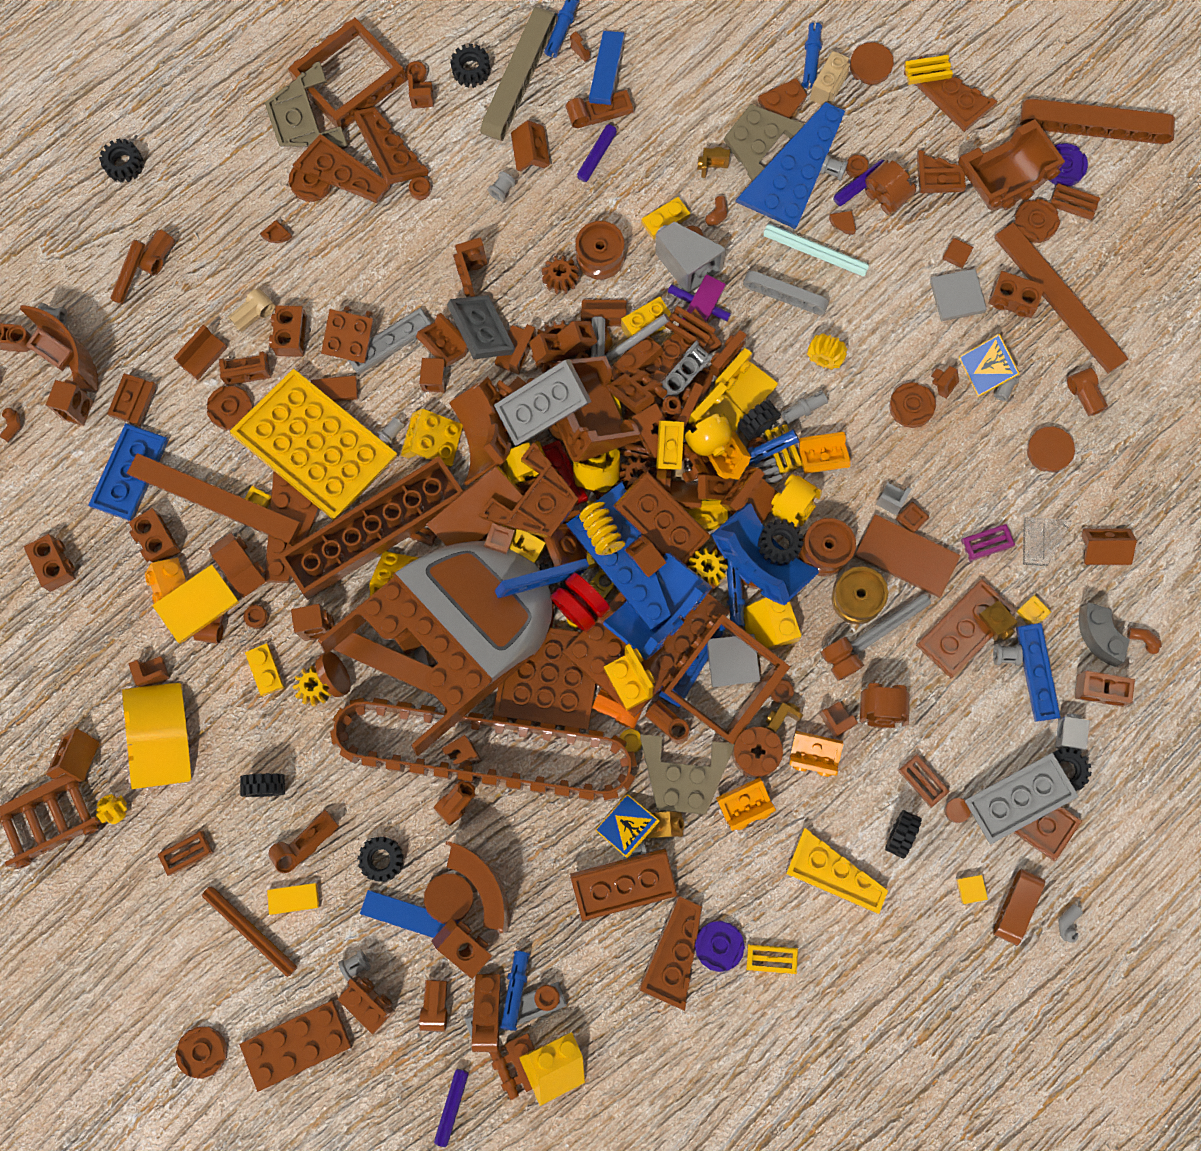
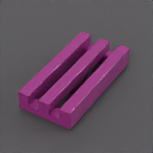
(969, 549)

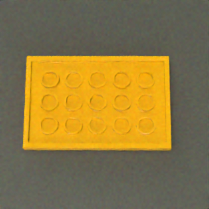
(313, 444)

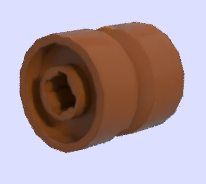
(843, 661)

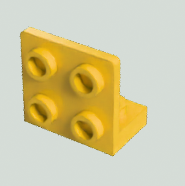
(746, 382)
(715, 403)
(431, 436)
(386, 567)
(630, 679)

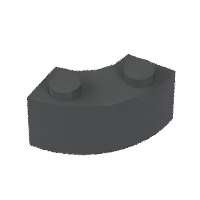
(1101, 635)

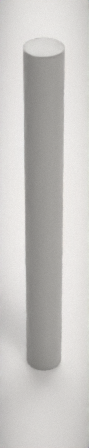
(636, 338)

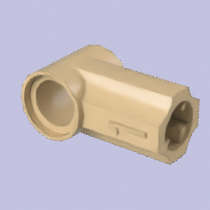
(256, 306)

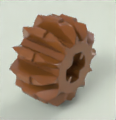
(552, 273)
(638, 468)

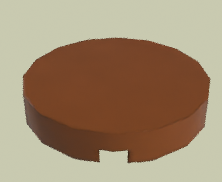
(871, 63)
(307, 187)
(1037, 220)
(912, 405)
(228, 406)
(1051, 449)
(333, 673)
(448, 898)
(201, 1052)

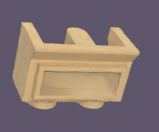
(830, 79)

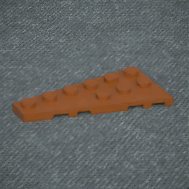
(292, 504)

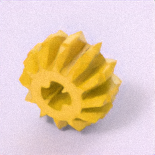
(827, 351)
(716, 566)
(305, 692)

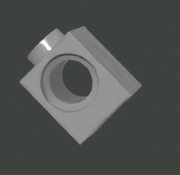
(1072, 732)

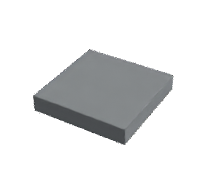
(958, 295)
(732, 662)

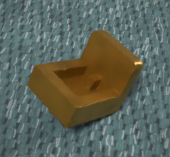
(713, 157)
(999, 621)
(776, 718)
(670, 825)

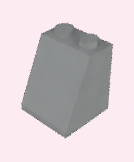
(688, 255)

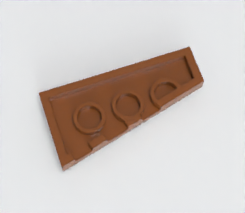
(957, 100)
(388, 150)
(335, 166)
(675, 348)
(672, 960)

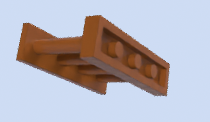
(27, 804)

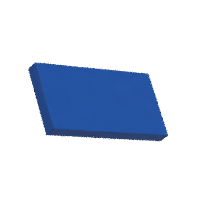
(116, 490)

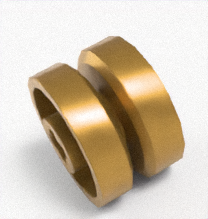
(855, 582)

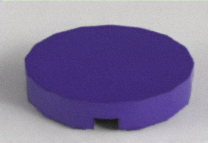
(1074, 166)
(719, 946)

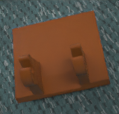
(347, 335)

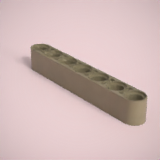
(518, 73)

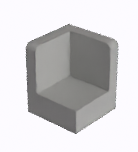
(893, 498)

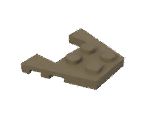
(293, 114)
(755, 136)
(684, 786)

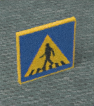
(989, 365)
(627, 825)

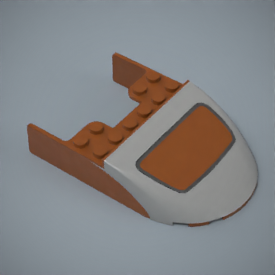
(457, 617)

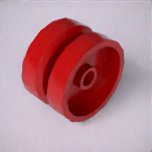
(580, 602)

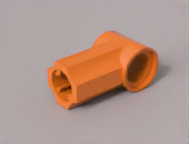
(608, 706)

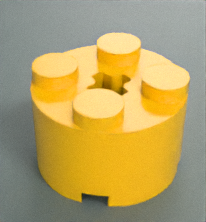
(515, 469)
(598, 472)
(796, 501)

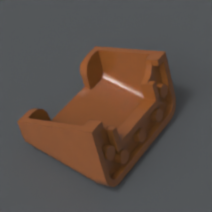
(597, 425)

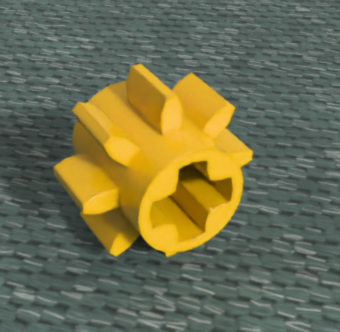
(111, 809)

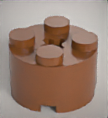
(889, 186)
(884, 705)
(767, 742)

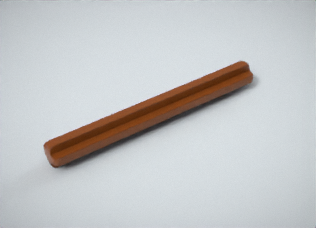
(249, 931)

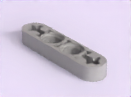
(786, 292)

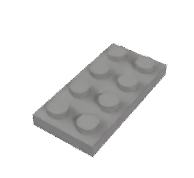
(542, 402)
(1021, 798)

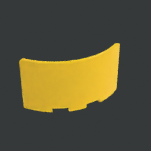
(157, 734)

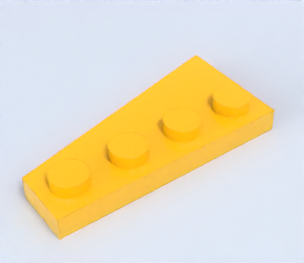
(827, 870)

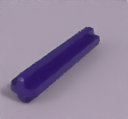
(596, 153)
(854, 187)
(451, 1107)

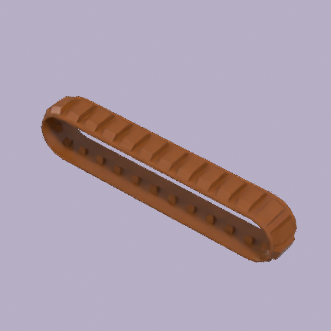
(359, 705)

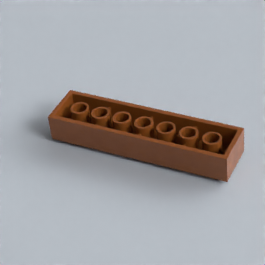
(370, 528)

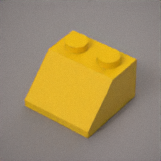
(771, 623)
(554, 1068)

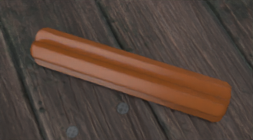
(127, 272)

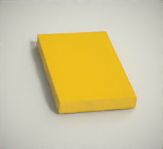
(195, 604)

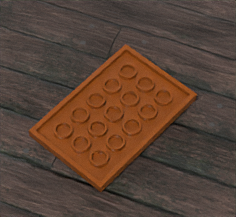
(601, 646)

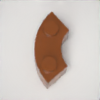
(237, 564)

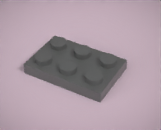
(480, 327)

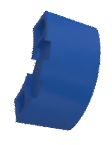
(739, 542)
(682, 593)

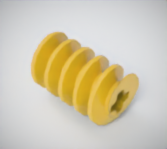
(600, 530)

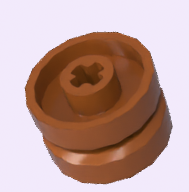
(600, 250)
(828, 546)

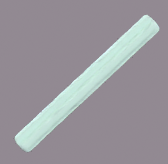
(816, 250)

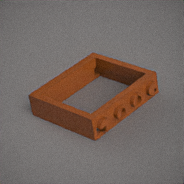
(367, 97)
(757, 698)

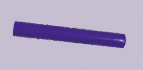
(688, 297)

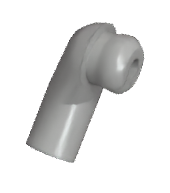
(1066, 924)

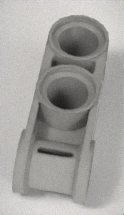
(693, 361)

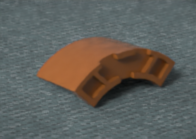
(81, 365)
(482, 427)
(486, 882)

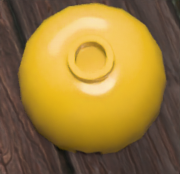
(710, 436)

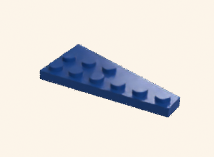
(789, 178)
(639, 590)

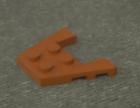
(542, 506)

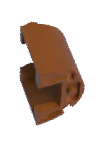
(1013, 168)

